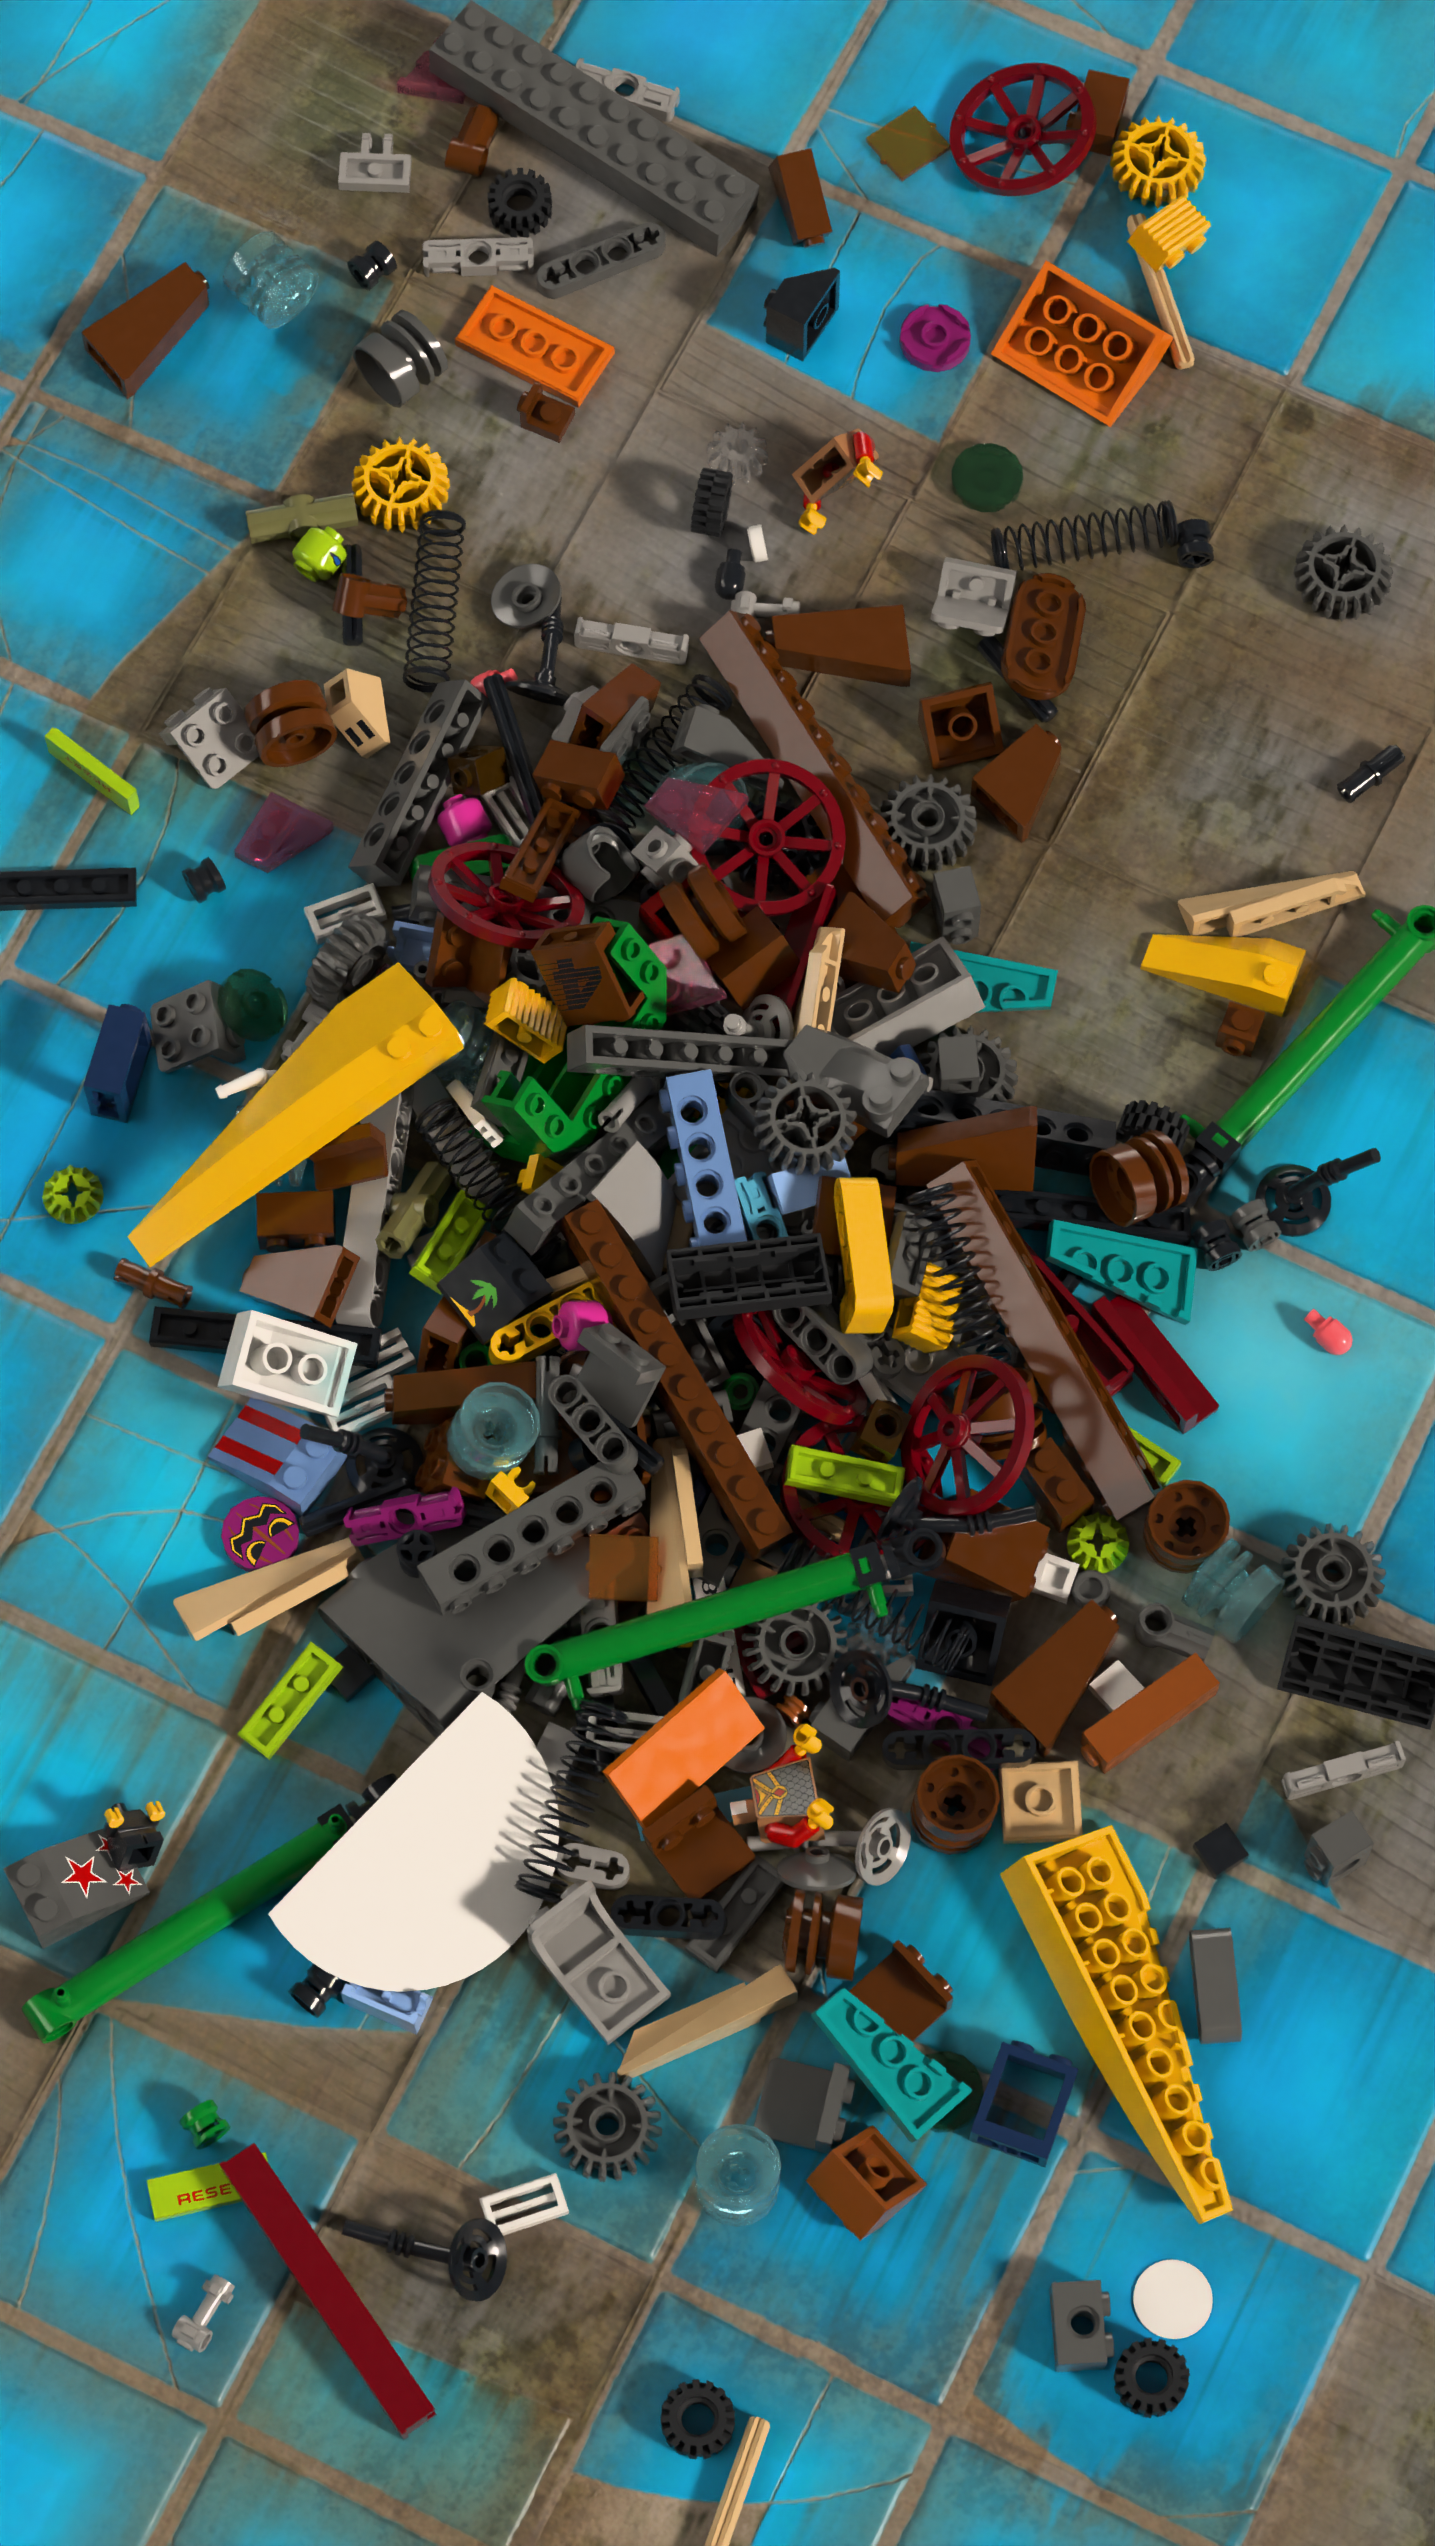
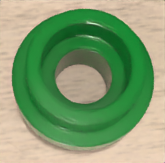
(741, 1379)

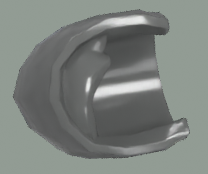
(599, 865)

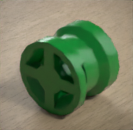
(204, 2124)

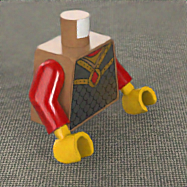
(833, 468)
(787, 1798)

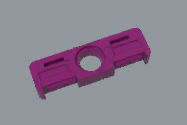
(430, 1514)
(913, 1717)

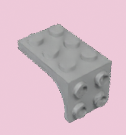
(595, 1962)

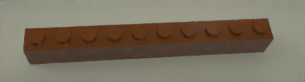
(794, 736)
(1049, 1345)
(681, 1385)

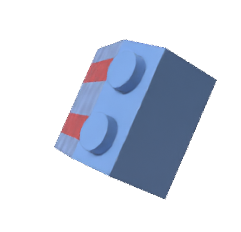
(270, 1455)

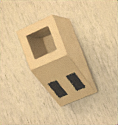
(358, 710)

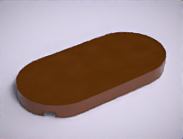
(1043, 636)

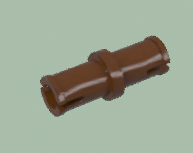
(153, 1283)

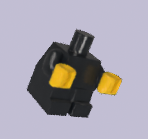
(133, 1835)

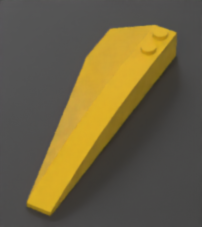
(338, 1075)
(1104, 1962)

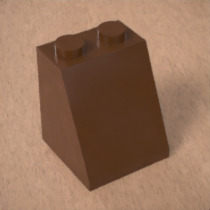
(993, 1561)

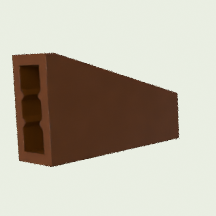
(146, 328)
(845, 643)
(998, 1141)
(446, 1333)
(439, 1394)
(1054, 1678)

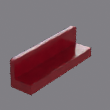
(801, 937)
(1155, 1361)

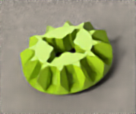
(86, 1203)
(1085, 1553)

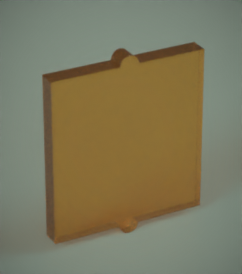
(908, 143)
(623, 1567)

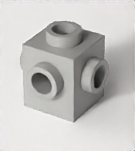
(664, 857)

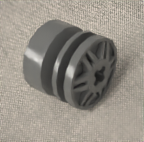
(400, 358)

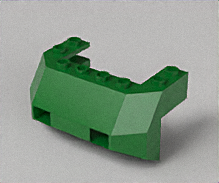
(559, 1109)

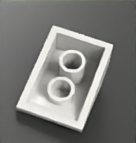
(287, 1364)

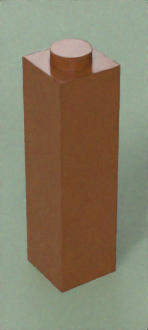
(1148, 1713)

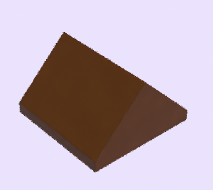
(960, 725)
(753, 961)

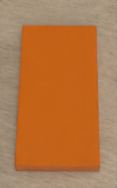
(534, 346)
(683, 1749)

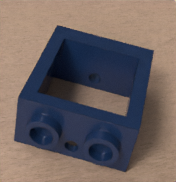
(118, 1063)
(1012, 2141)

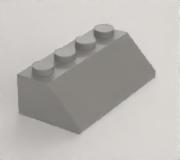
(928, 1003)

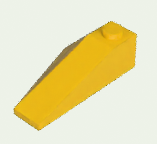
(1236, 968)

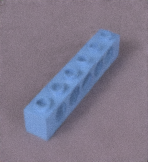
(699, 1092)

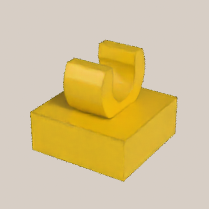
(537, 1173)
(506, 1493)

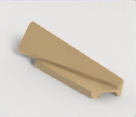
(1268, 905)
(820, 982)
(676, 1525)
(266, 1592)
(706, 2022)

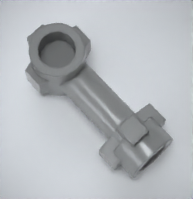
(746, 603)
(313, 1016)
(193, 2332)

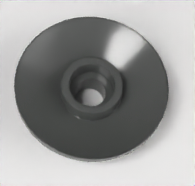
(521, 586)
(767, 1745)
(816, 1870)

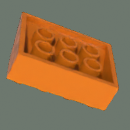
(1081, 344)

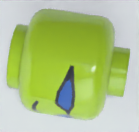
(319, 553)

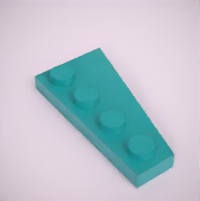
(1006, 983)
(899, 2076)

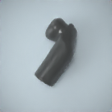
(436, 993)

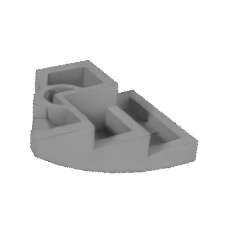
(639, 1207)

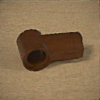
(470, 149)
(361, 596)

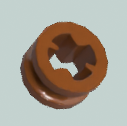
(793, 1711)

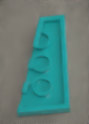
(1133, 1266)

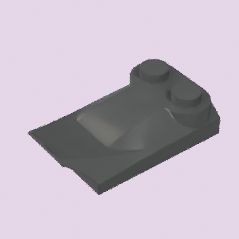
(878, 1086)

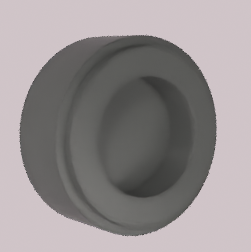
(1089, 1586)

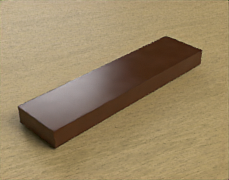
(540, 849)

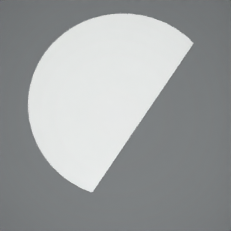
(432, 1867)

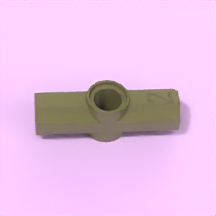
(299, 515)
(414, 1210)

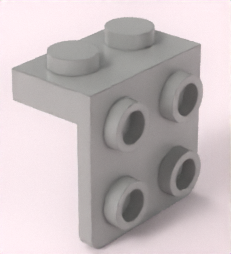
(973, 597)
(213, 736)

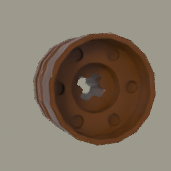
(1139, 1178)
(999, 1444)
(1182, 1505)
(958, 1783)
(823, 1934)

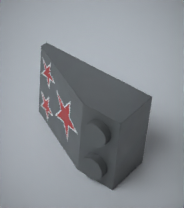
(72, 1886)

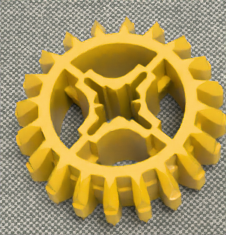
(1143, 146)
(387, 470)

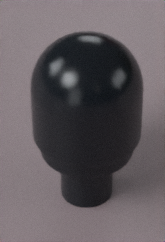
(730, 576)

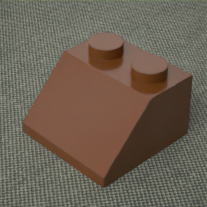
(865, 2182)

